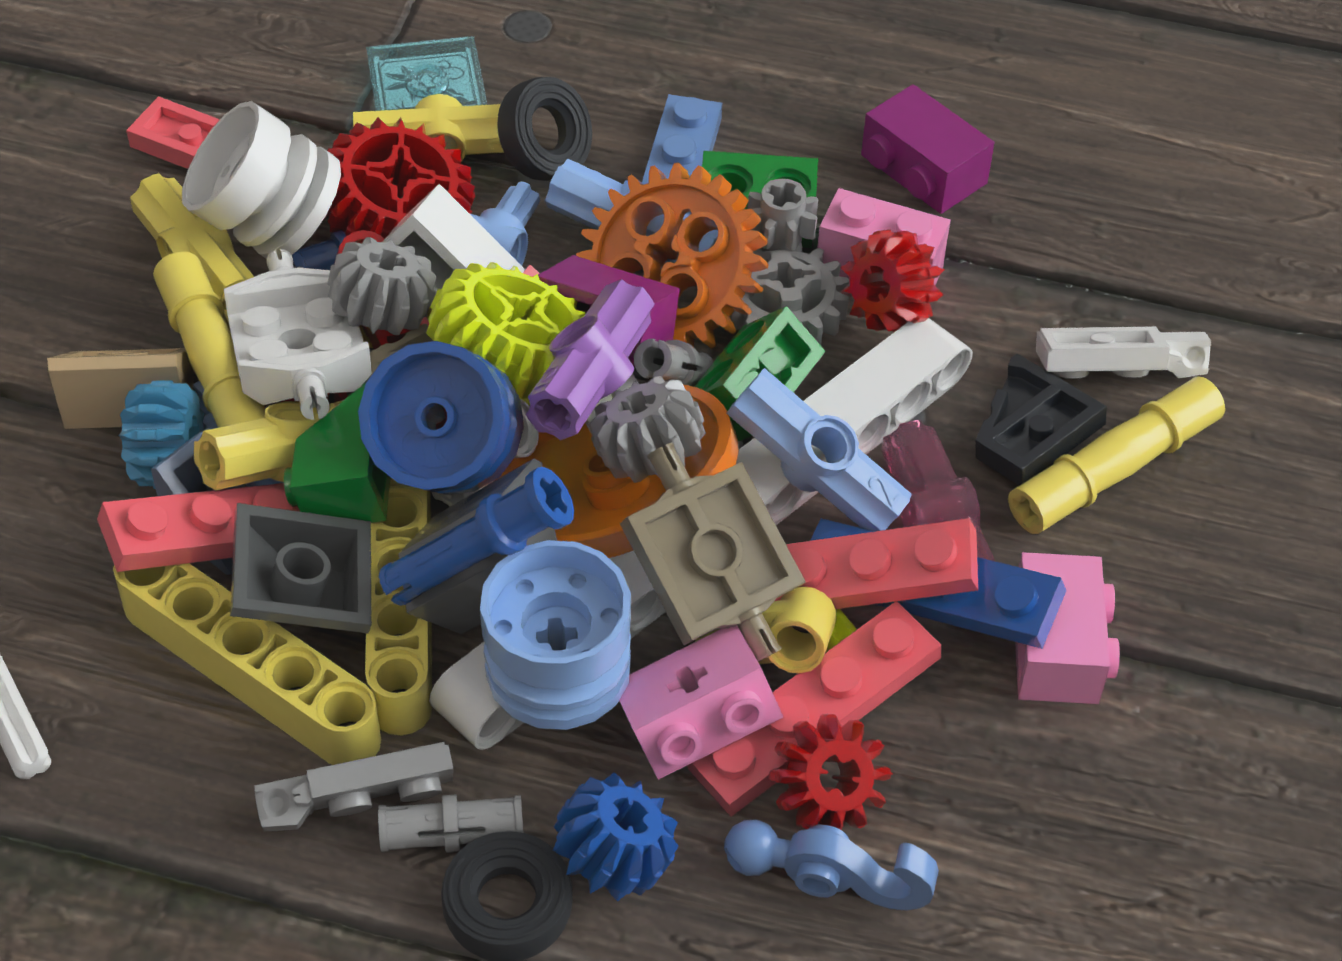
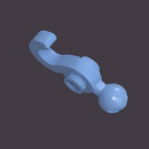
(828, 862)

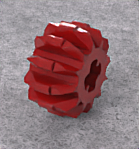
(891, 280)
(856, 779)

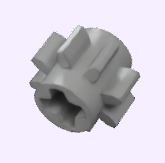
(784, 214)

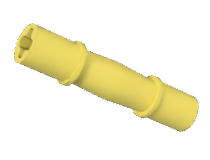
(208, 342)
(1116, 455)

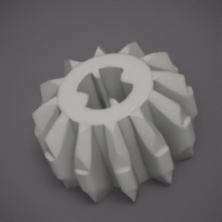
(381, 286)
(643, 421)

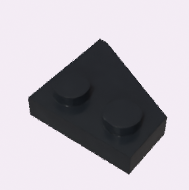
(1035, 422)

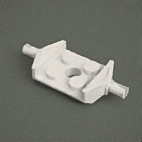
(291, 338)

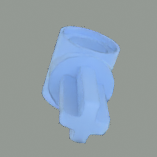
(509, 218)

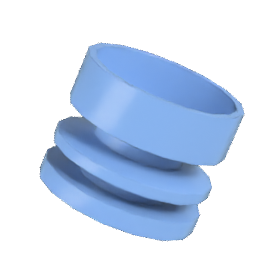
(556, 634)

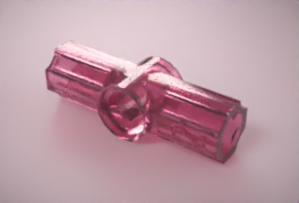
(923, 468)

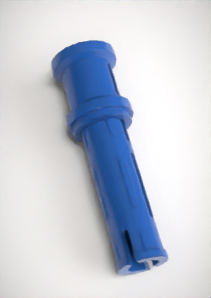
(499, 526)

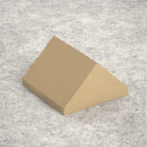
(95, 383)

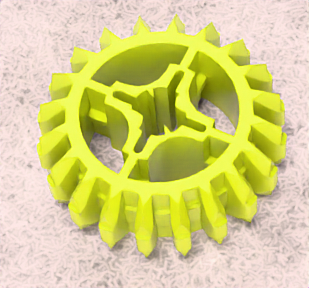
(502, 319)

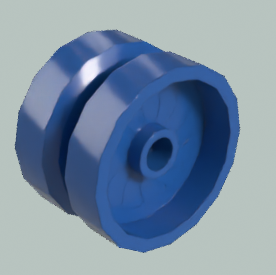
(408, 400)

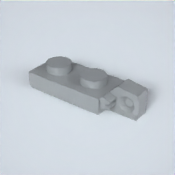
(352, 784)

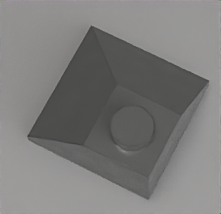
(301, 568)

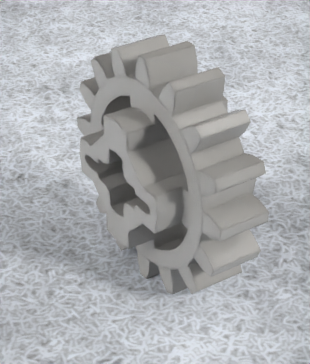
(803, 286)

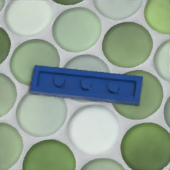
(1008, 602)

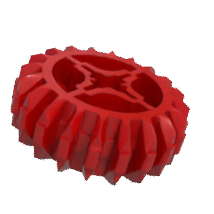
(390, 155)

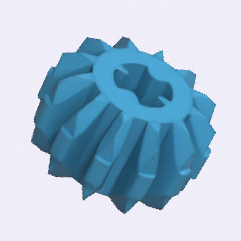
(155, 424)

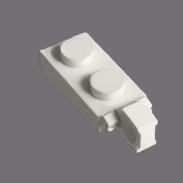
(1122, 351)

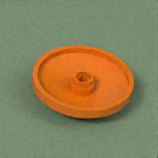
(606, 501)

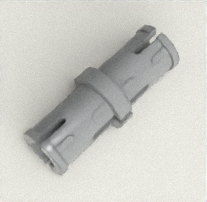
(675, 356)
(447, 822)

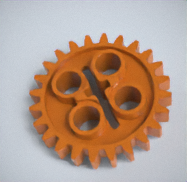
(719, 272)

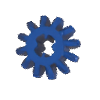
(615, 836)

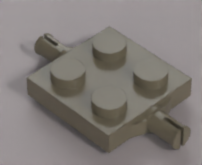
(712, 552)

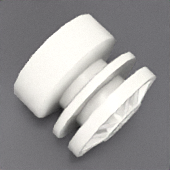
(261, 181)

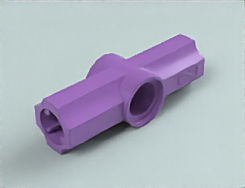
(590, 360)

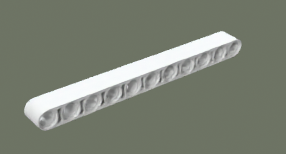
(870, 395)

